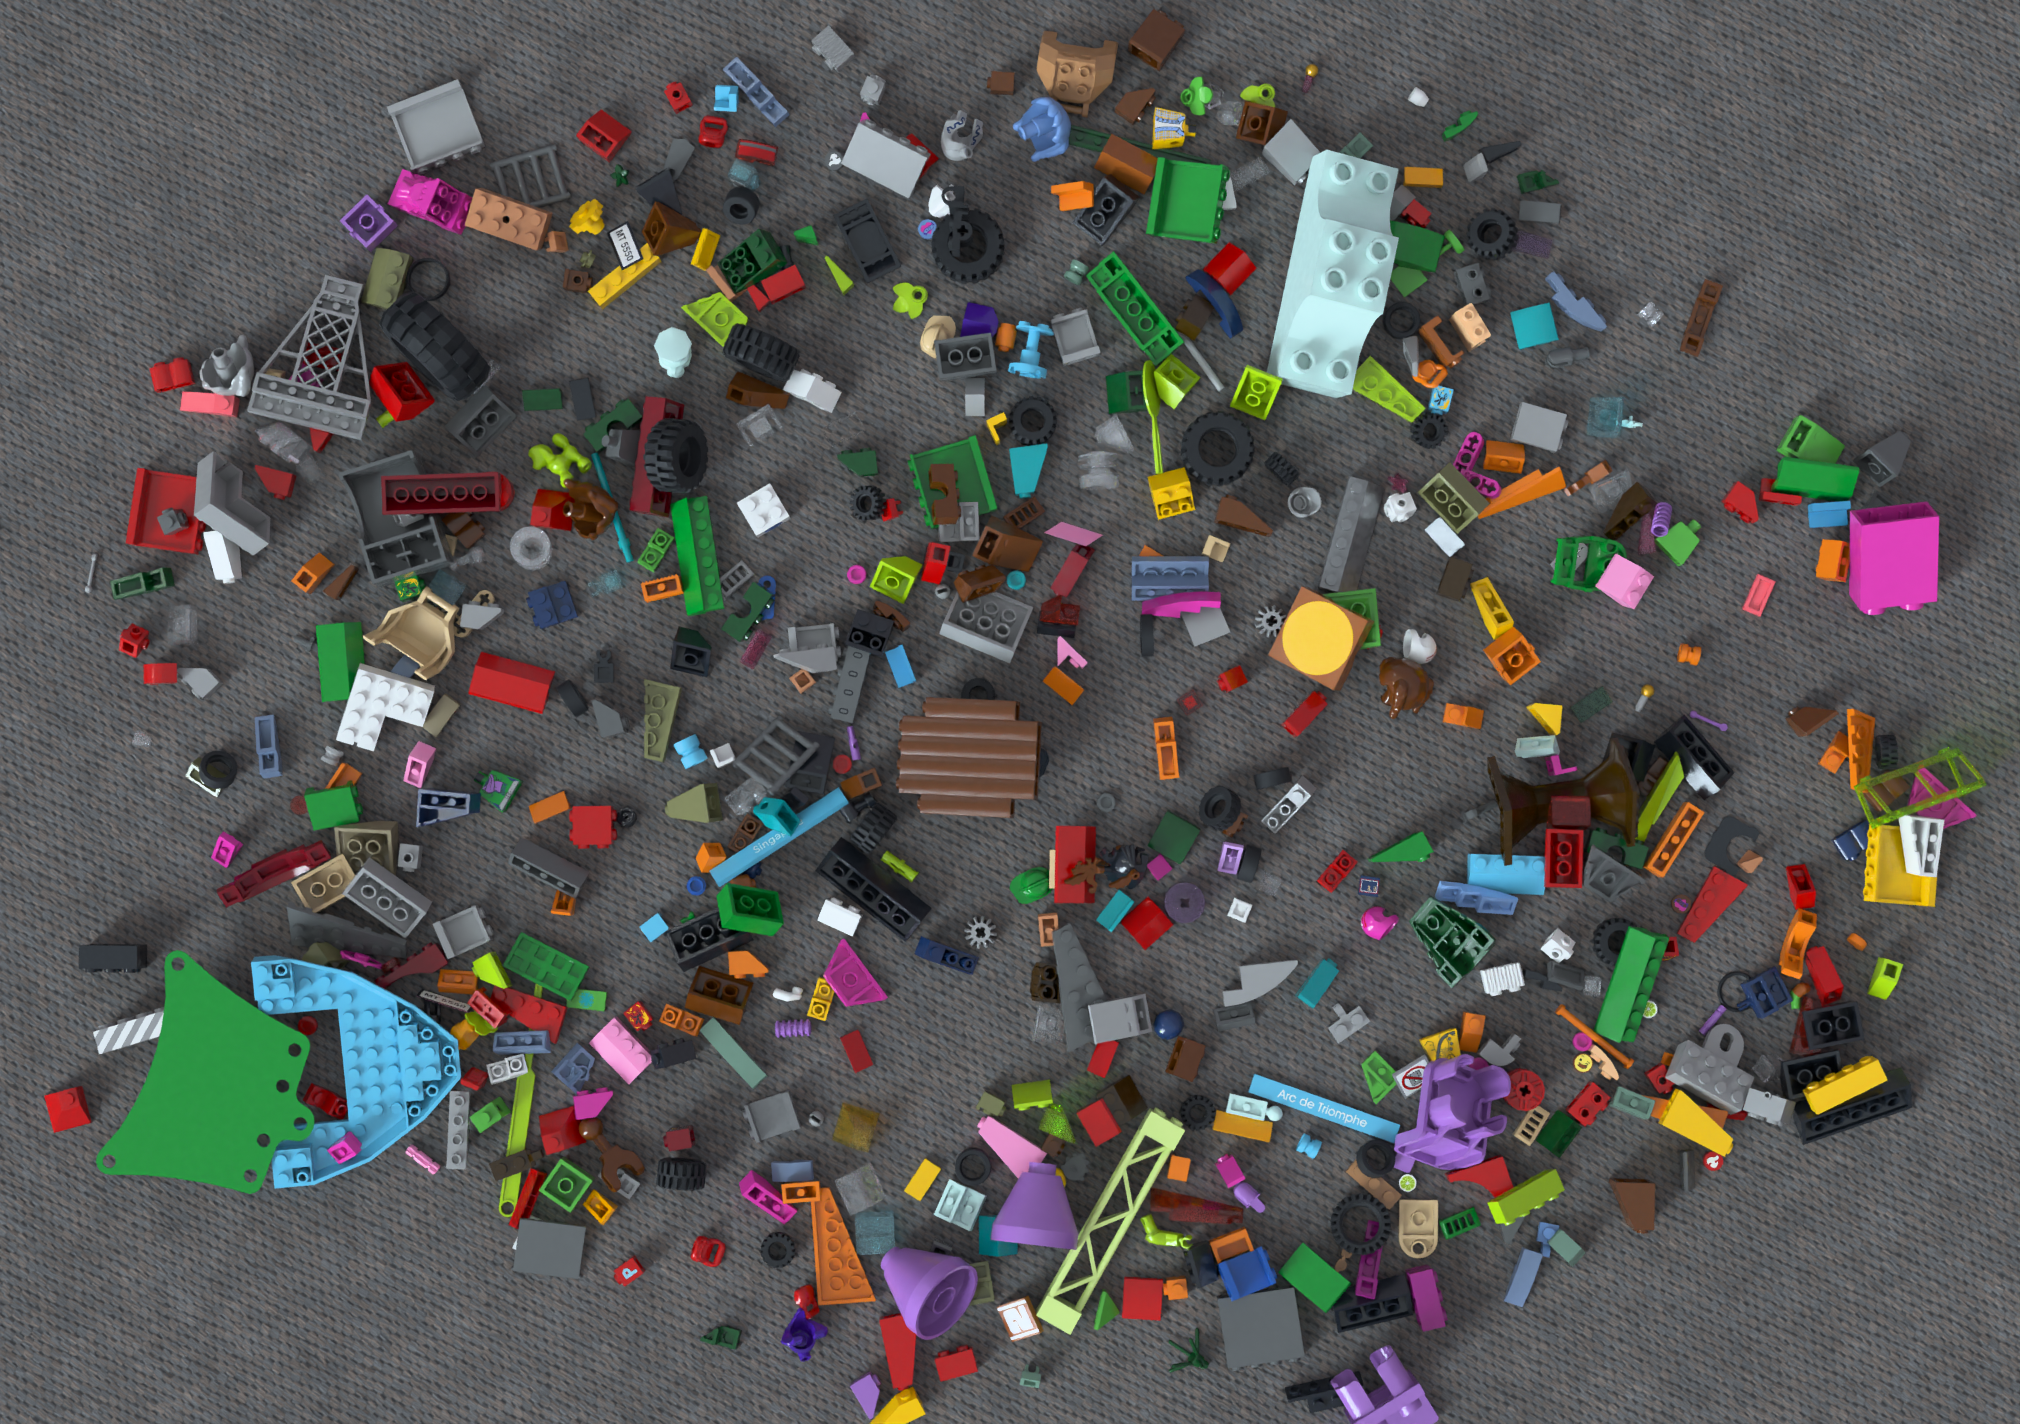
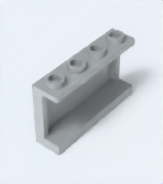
(885, 158)

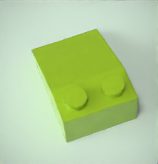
(1256, 392)

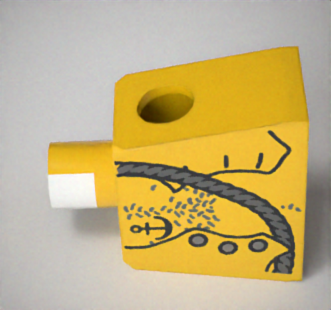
(1441, 1045)

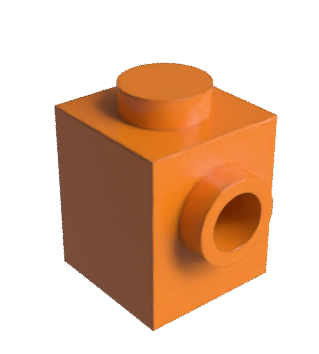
(1175, 1287)

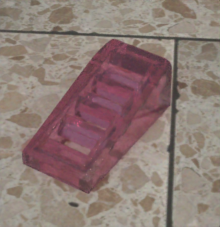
(1646, 538)

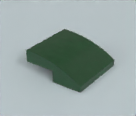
(1174, 837)

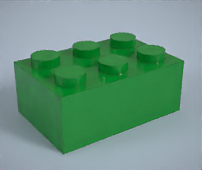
(749, 909)

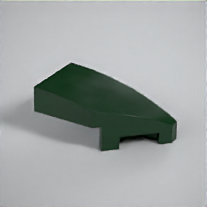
(1535, 181)

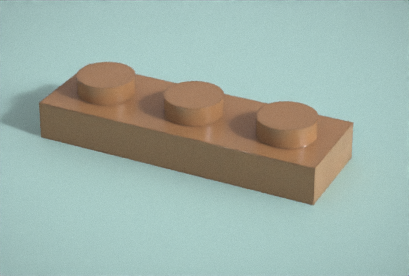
(1376, 1186)

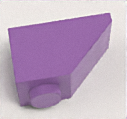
(867, 1391)

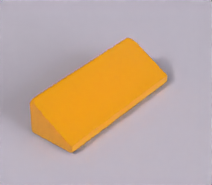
(1242, 1126)

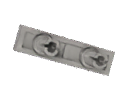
(458, 1129)

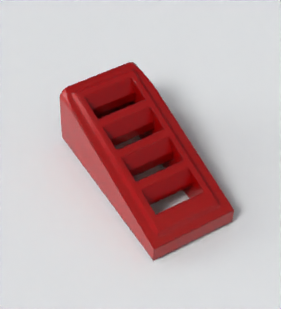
(475, 1078)

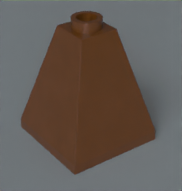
(669, 230)

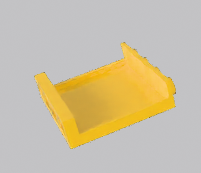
(1887, 874)

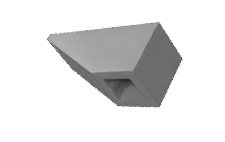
(813, 660)
(1289, 804)

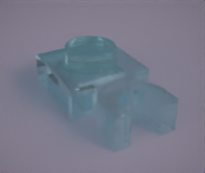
(608, 582)

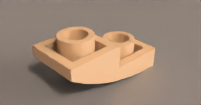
(1606, 1066)

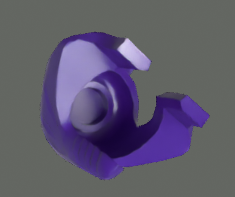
(802, 1334)

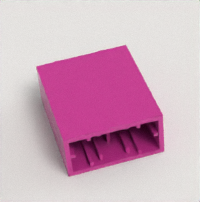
(1893, 557)

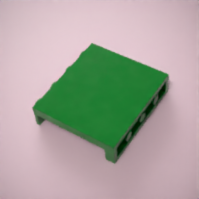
(1187, 200)
(971, 471)

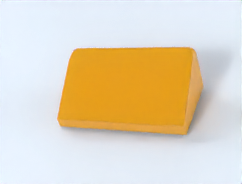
(1423, 177)

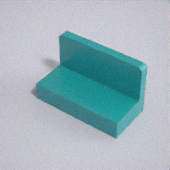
(1115, 910)

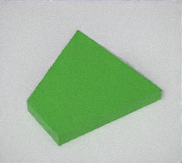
(1106, 1310)

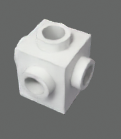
(1399, 507)
(1558, 946)

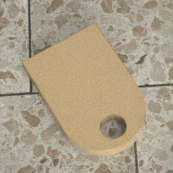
(1418, 1225)

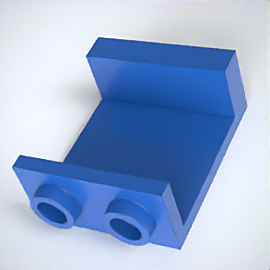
(1247, 1273)

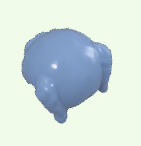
(1046, 126)

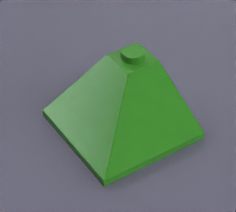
(1364, 603)

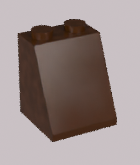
(1156, 39)
(1636, 1202)

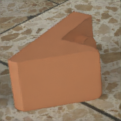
(1047, 923)

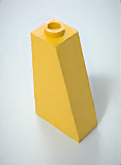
(1692, 1122)

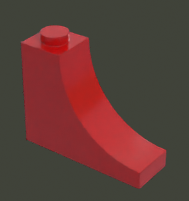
(1489, 1173)

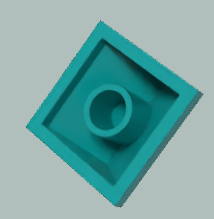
(989, 1246)

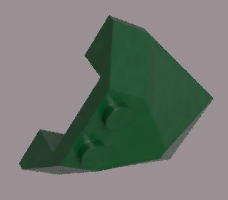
(1451, 939)

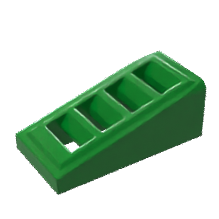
(1442, 1222)

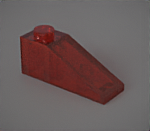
(1799, 1041)

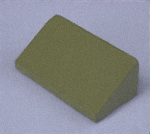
(193, 774)

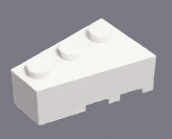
(1921, 844)

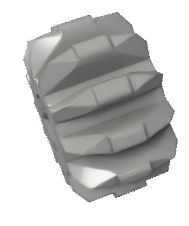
(1272, 613)
(987, 931)

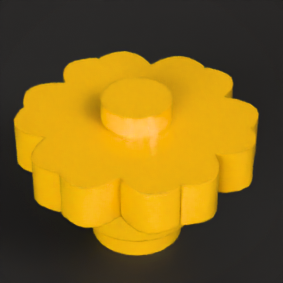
(588, 218)

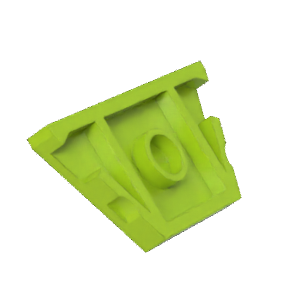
(716, 316)

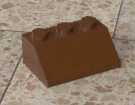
(719, 995)

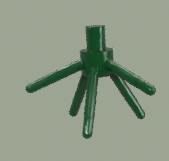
(1194, 1358)

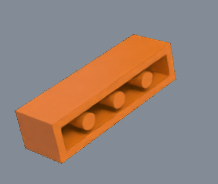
(1673, 839)

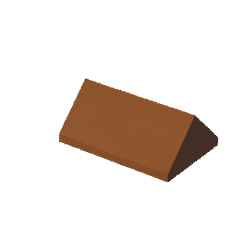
(1127, 163)

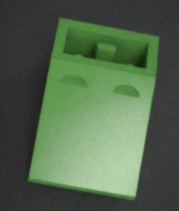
(1809, 442)

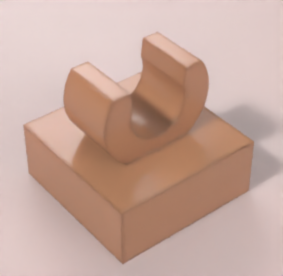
(557, 242)

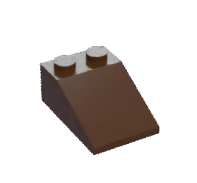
(1238, 516)

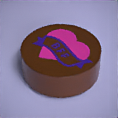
(1680, 903)

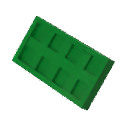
(546, 966)

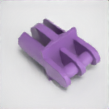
(1248, 1196)

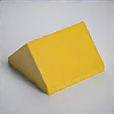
(1548, 716)

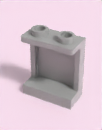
(1074, 336)
(1539, 427)
(814, 636)
(463, 931)

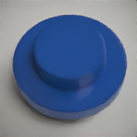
(696, 885)

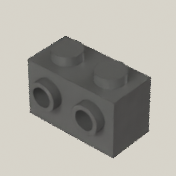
(1472, 285)

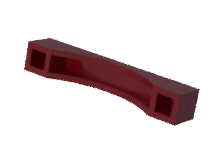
(429, 961)

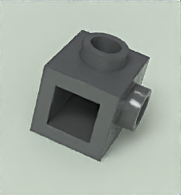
(173, 521)

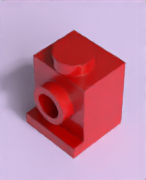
(680, 103)
(1416, 214)
(1655, 1074)

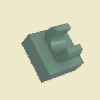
(1030, 1379)

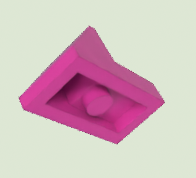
(226, 849)
(345, 1148)

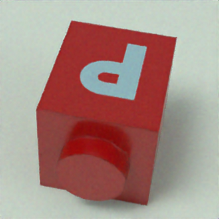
(628, 1271)

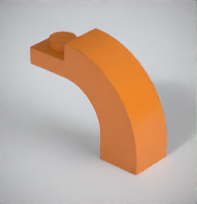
(1796, 941)

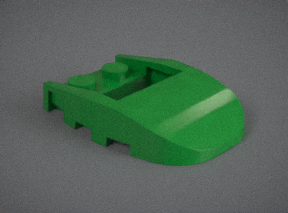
(1598, 558)

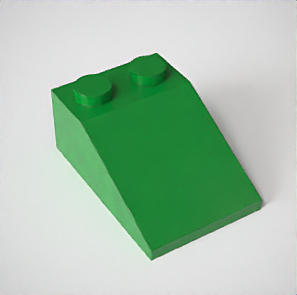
(1408, 849)

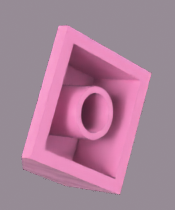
(1624, 581)

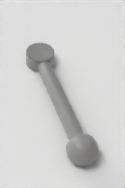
(88, 588)

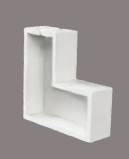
(378, 695)

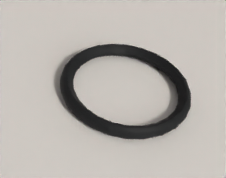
(1720, 987)

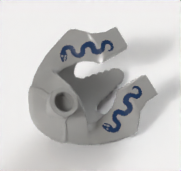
(955, 147)

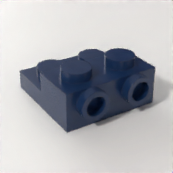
(552, 605)

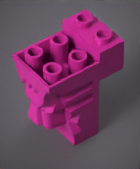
(431, 201)

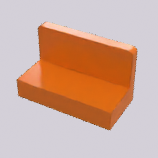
(1074, 195)
(1504, 456)
(343, 775)

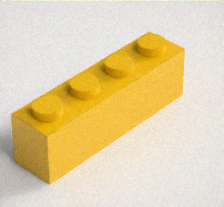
(620, 280)
(1844, 1084)

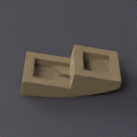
(440, 715)

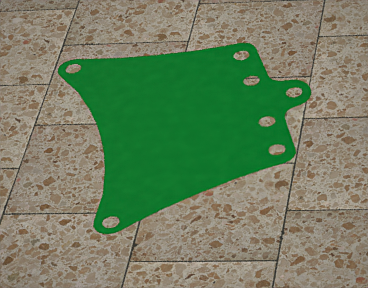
(212, 1089)

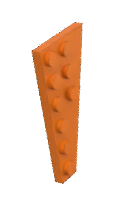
(837, 1265)

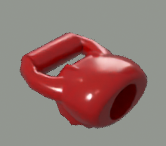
(712, 136)
(702, 1249)
(804, 1297)

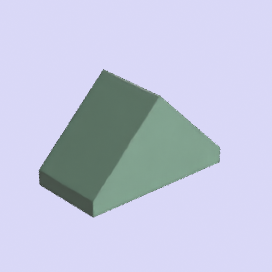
(1566, 1247)

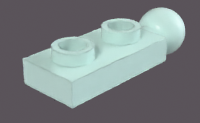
(1252, 1108)

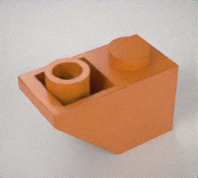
(312, 573)
(745, 963)

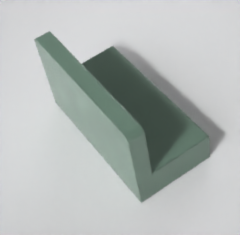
(1632, 1103)

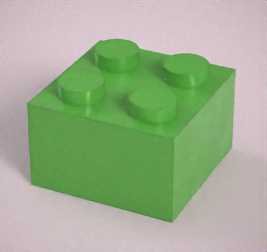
(567, 1184)

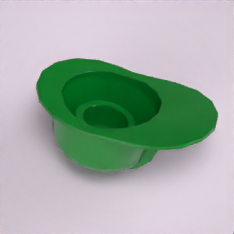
(1031, 885)

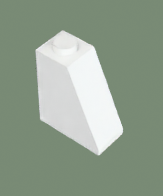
(223, 556)

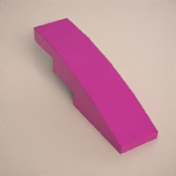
(1173, 604)

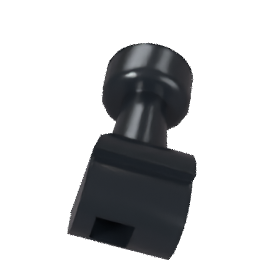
(851, 810)

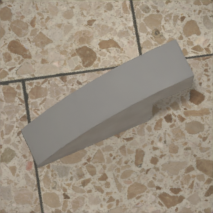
(1258, 980)

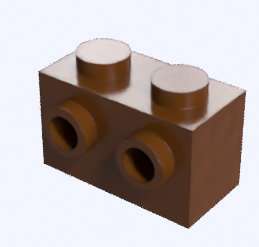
(1185, 1058)

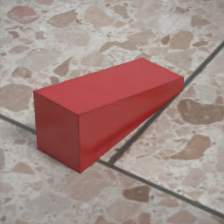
(758, 297)

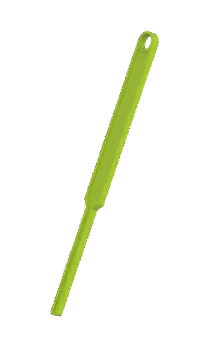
(519, 1125)

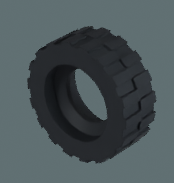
(1209, 803)

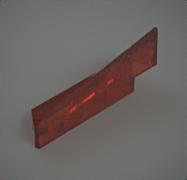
(1193, 1209)

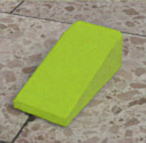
(843, 281)

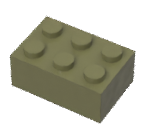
(1453, 498)

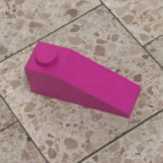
(766, 1197)

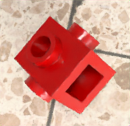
(134, 640)

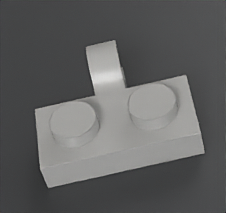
(1347, 1023)

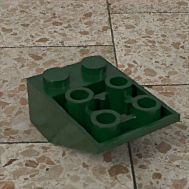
(752, 261)

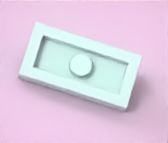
(1537, 746)

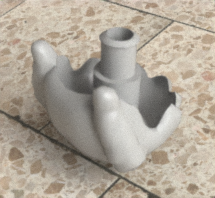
(229, 370)

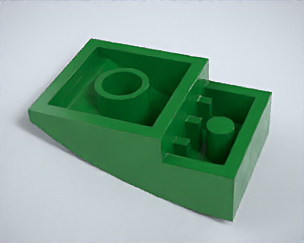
(1416, 246)
(1314, 1277)

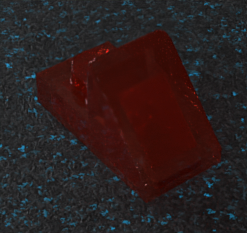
(1057, 612)

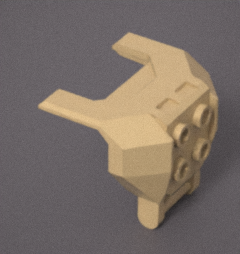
(420, 632)

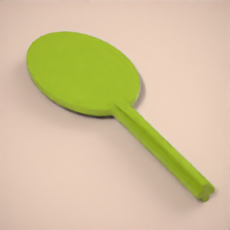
(1153, 405)

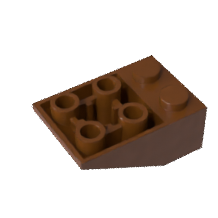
(1007, 546)

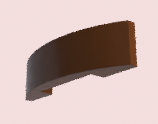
(1700, 317)

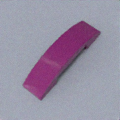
(1368, 1266)

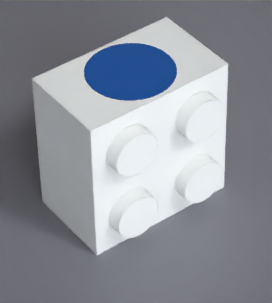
(763, 510)

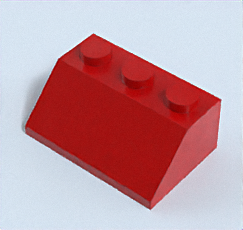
(400, 390)
(1563, 858)

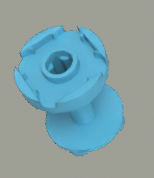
(1030, 357)

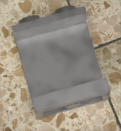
(771, 1116)

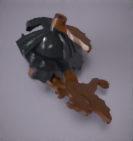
(1121, 868)

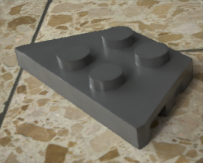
(1608, 876)

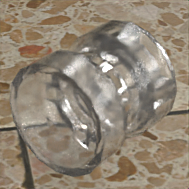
(1650, 314)

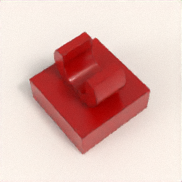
(891, 510)

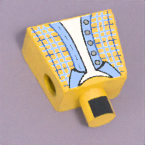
(1170, 129)

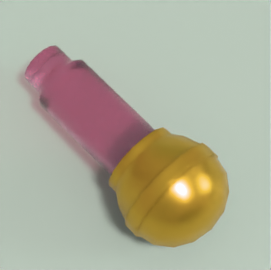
(1311, 71)

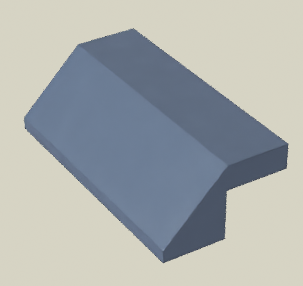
(1168, 575)

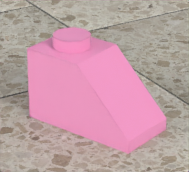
(419, 764)

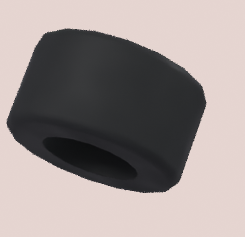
(736, 213)

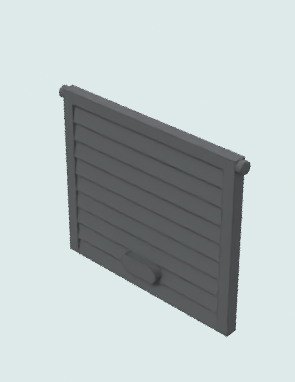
(549, 1248)

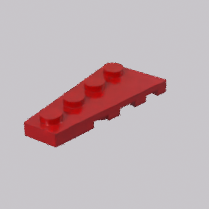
(1712, 900)
(531, 1010)

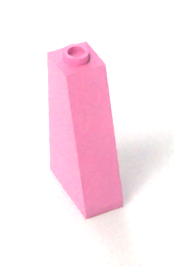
(1009, 1145)

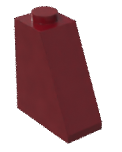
(1072, 569)

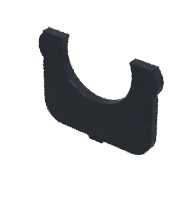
(1717, 847)

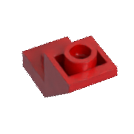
(326, 1100)

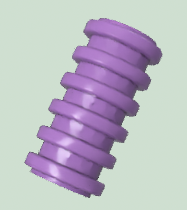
(1661, 519)
(792, 1028)

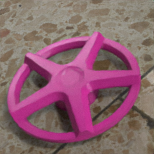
(360, 958)

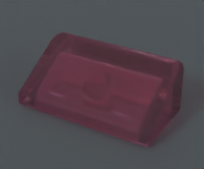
(755, 649)

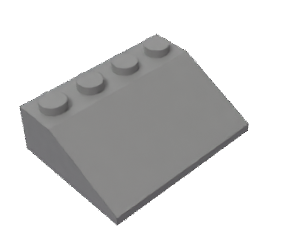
(987, 624)

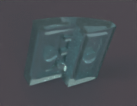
(874, 1232)

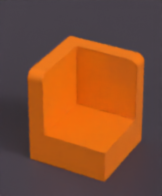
(710, 856)
(1178, 1168)

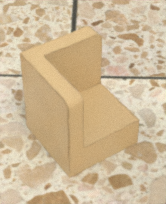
(1215, 548)

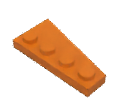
(1860, 745)

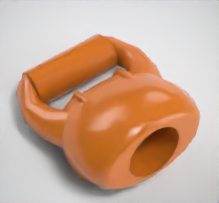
(1427, 371)

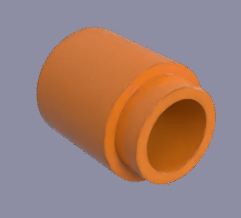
(1006, 337)

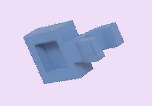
(1544, 1233)

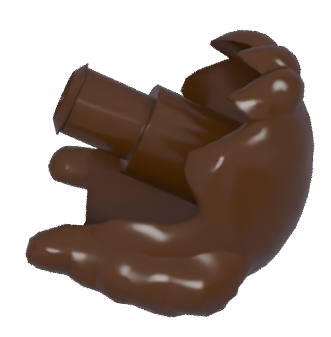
(592, 508)
(1406, 685)

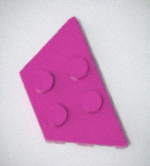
(1951, 811)
(851, 978)

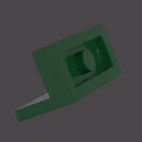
(1558, 1133)

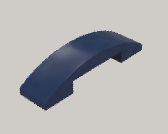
(1219, 299)

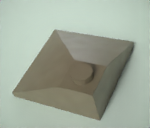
(366, 840)

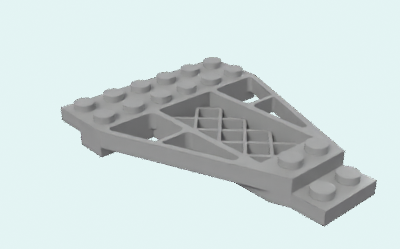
(309, 404)

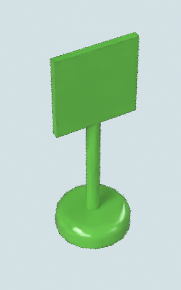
(1410, 279)

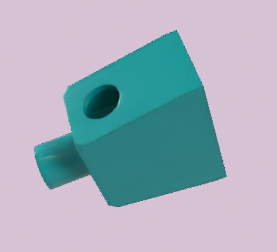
(777, 815)

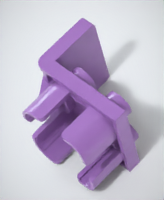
(1395, 1402)

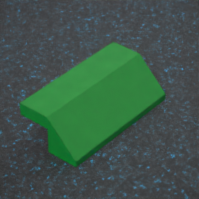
(1815, 479)
(339, 658)

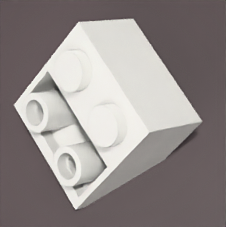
(839, 916)

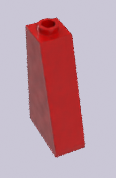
(900, 1350)

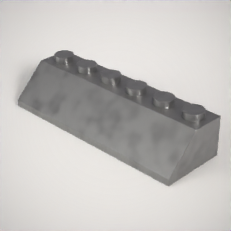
(1351, 536)

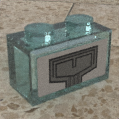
(743, 176)

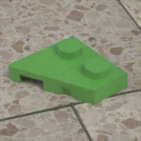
(1378, 1076)

